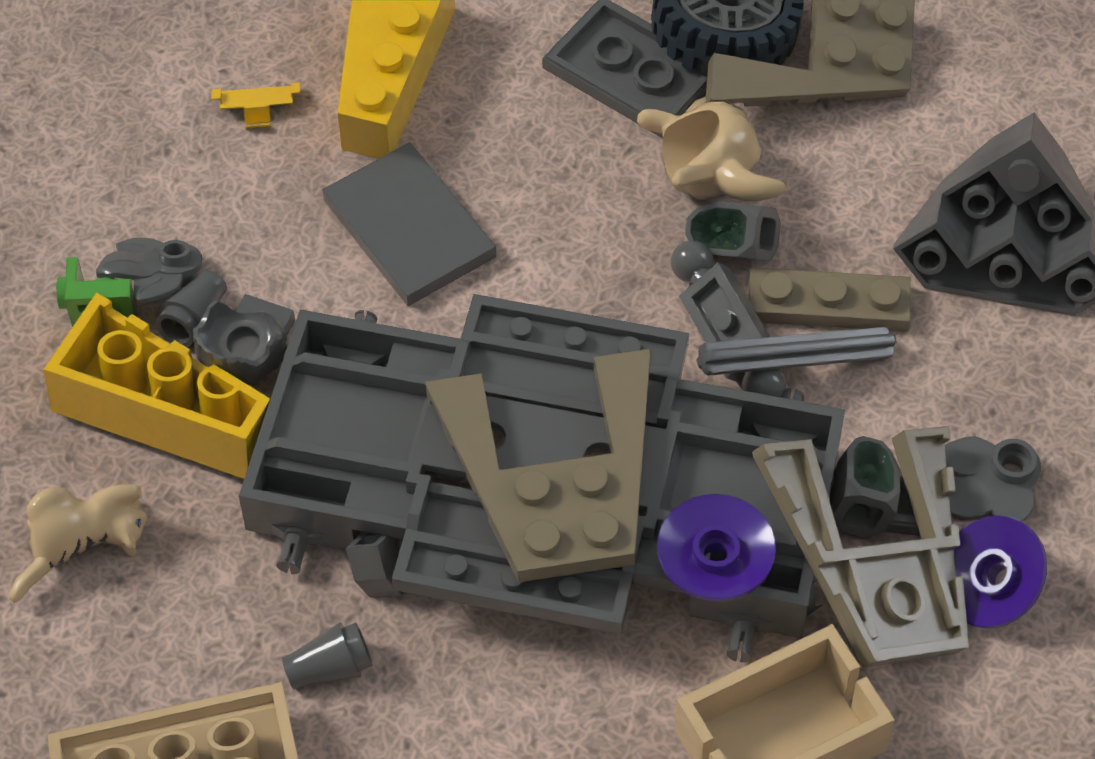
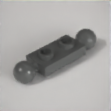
(722, 310)

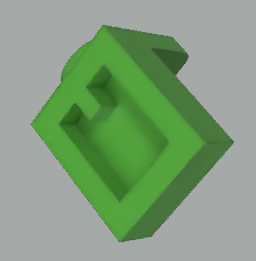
(75, 293)

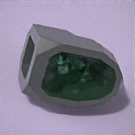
(736, 230)
(865, 488)

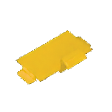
(256, 101)

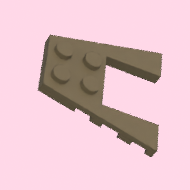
(853, 54)
(563, 512)
(888, 597)

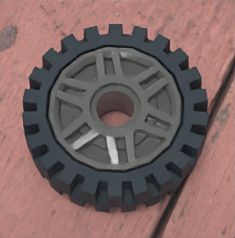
(727, 27)

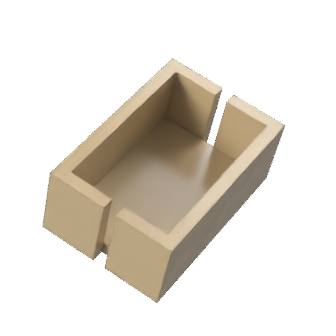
(788, 707)

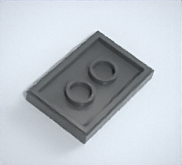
(622, 65)
(409, 223)

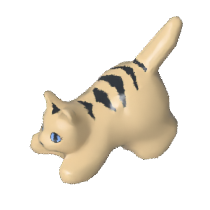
(68, 526)

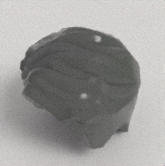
(240, 342)

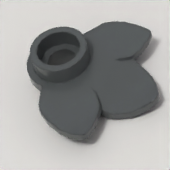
(154, 266)
(985, 485)

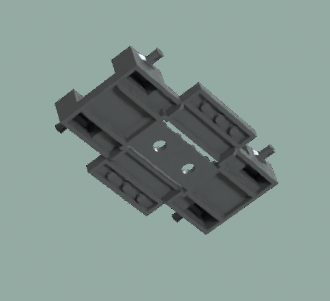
(357, 433)

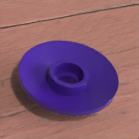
(721, 526)
(985, 551)

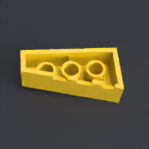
(385, 69)
(153, 391)

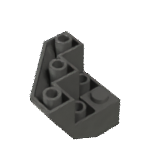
(1008, 226)

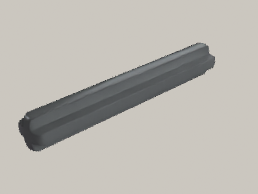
(795, 351)

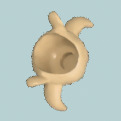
(711, 152)

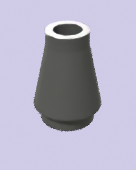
(186, 307)
(329, 657)

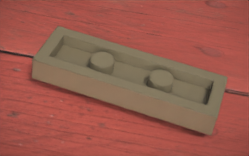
(830, 298)

